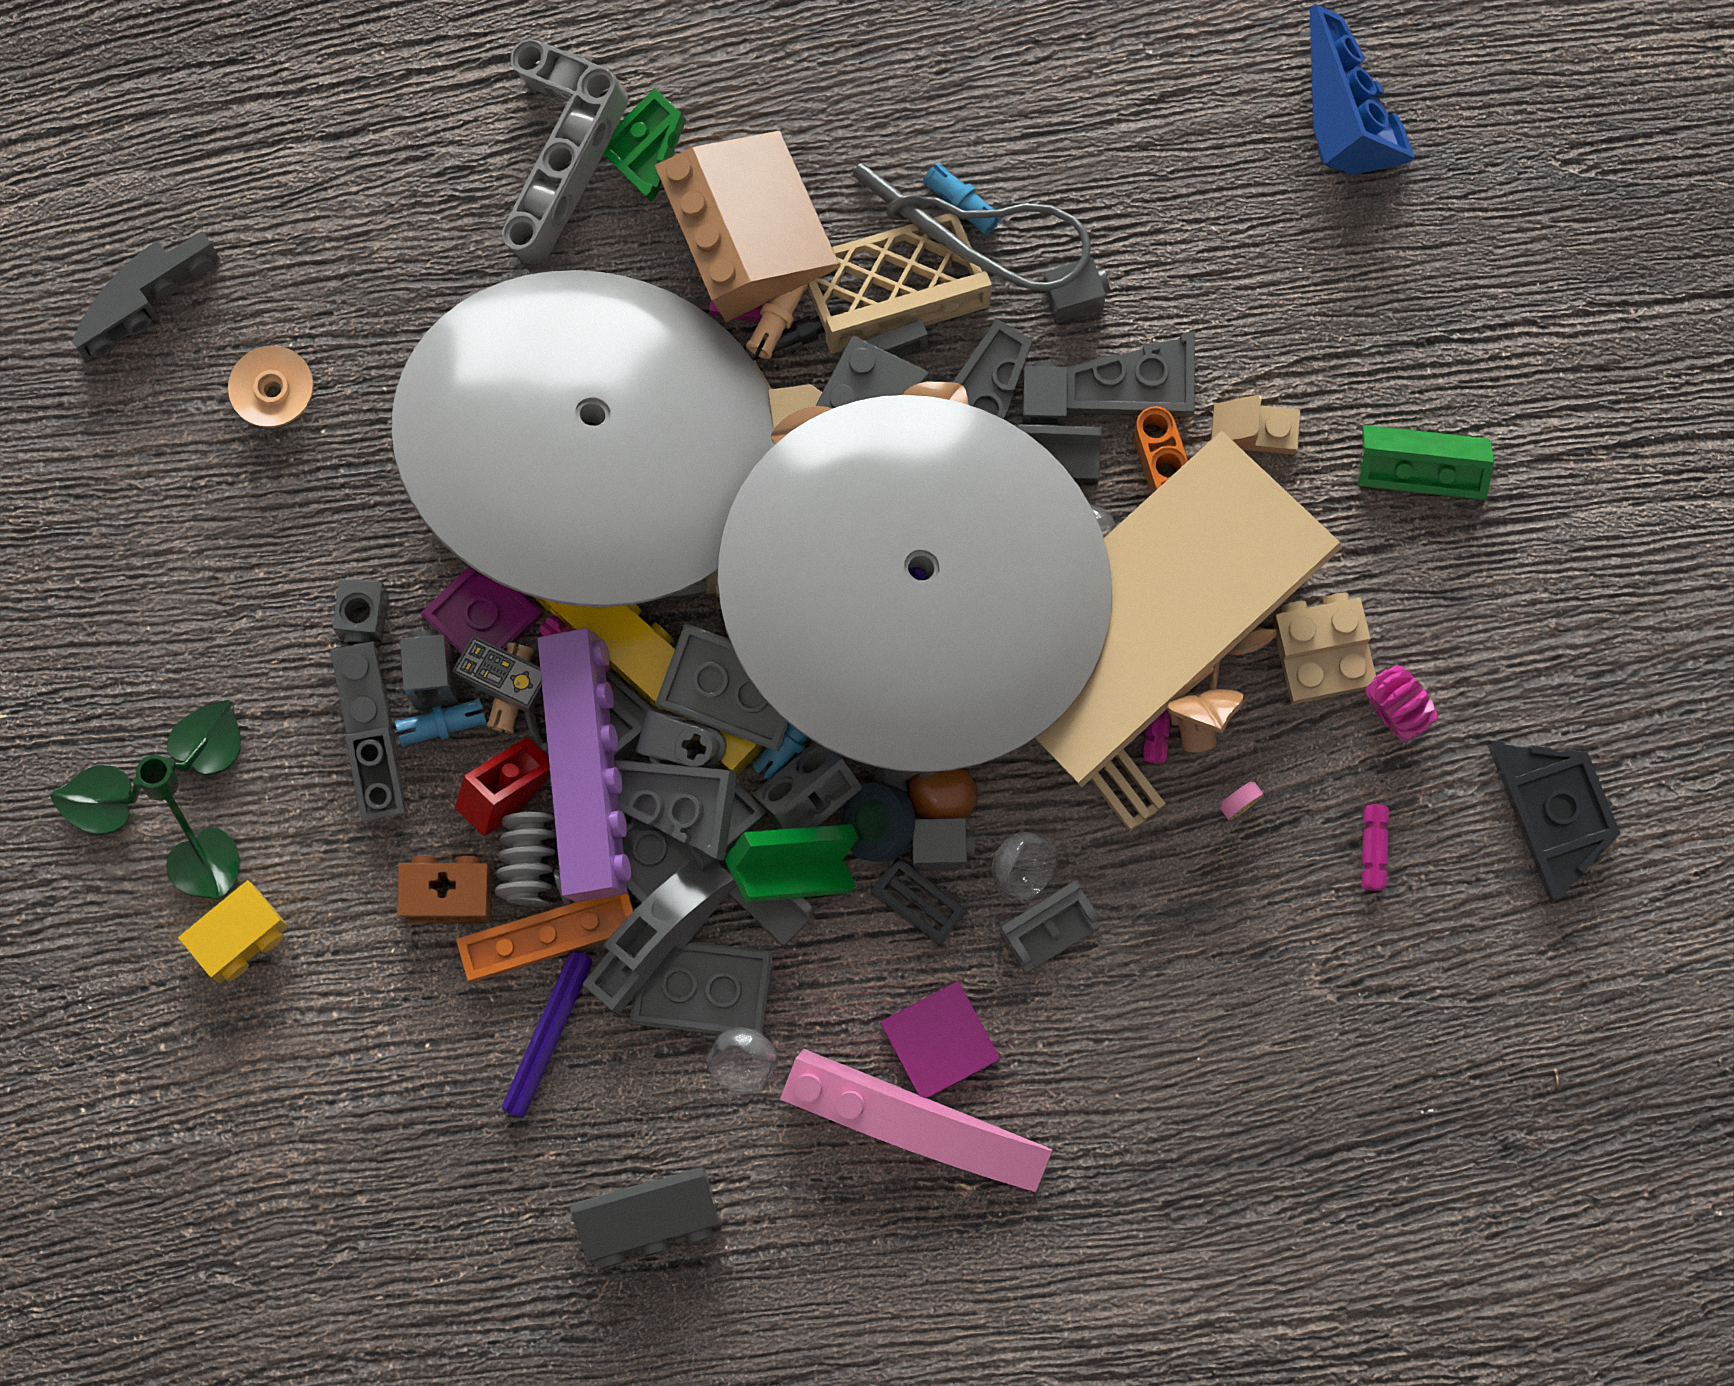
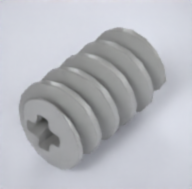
(525, 858)

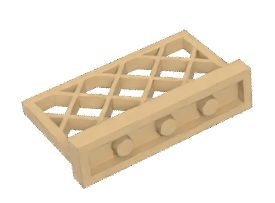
(932, 305)

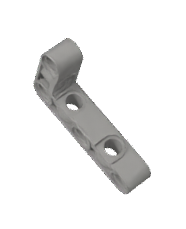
(578, 137)

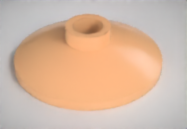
(262, 370)

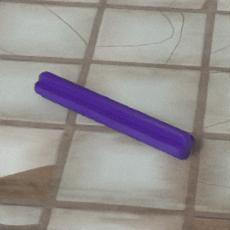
(547, 1034)

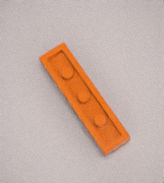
(542, 936)

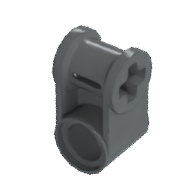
(675, 739)

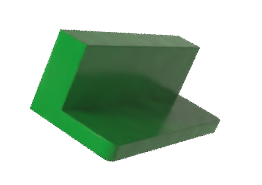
(1426, 462)
(792, 862)

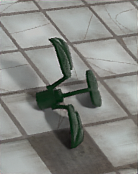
(99, 798)

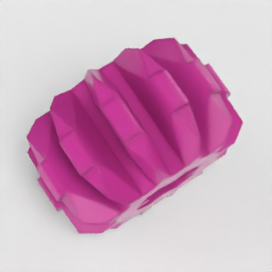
(1401, 703)

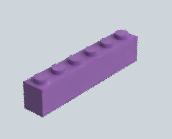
(583, 765)

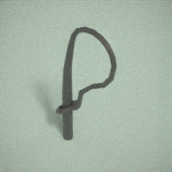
(912, 208)

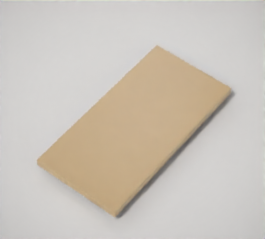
(1187, 586)

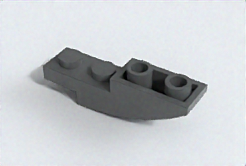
(125, 300)
(369, 731)
(654, 928)

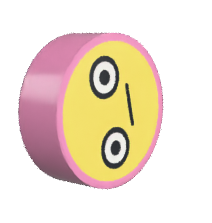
(1241, 800)

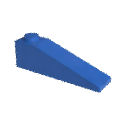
(1347, 111)

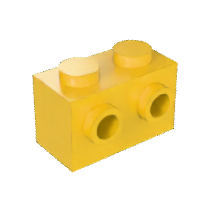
(234, 933)

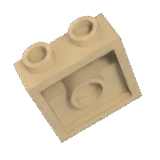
(1324, 648)

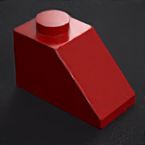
(502, 785)

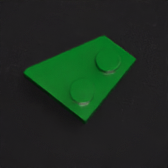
(645, 139)

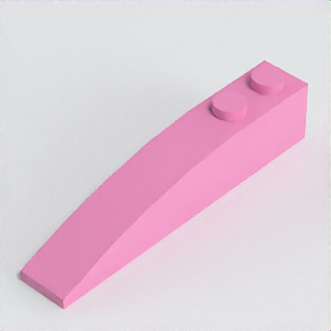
(913, 1121)

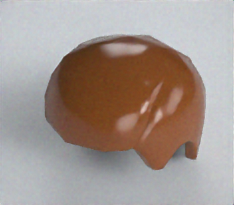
(943, 795)

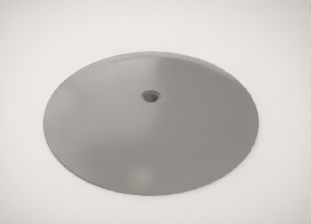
(563, 508)
(900, 663)

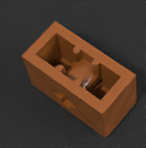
(466, 904)

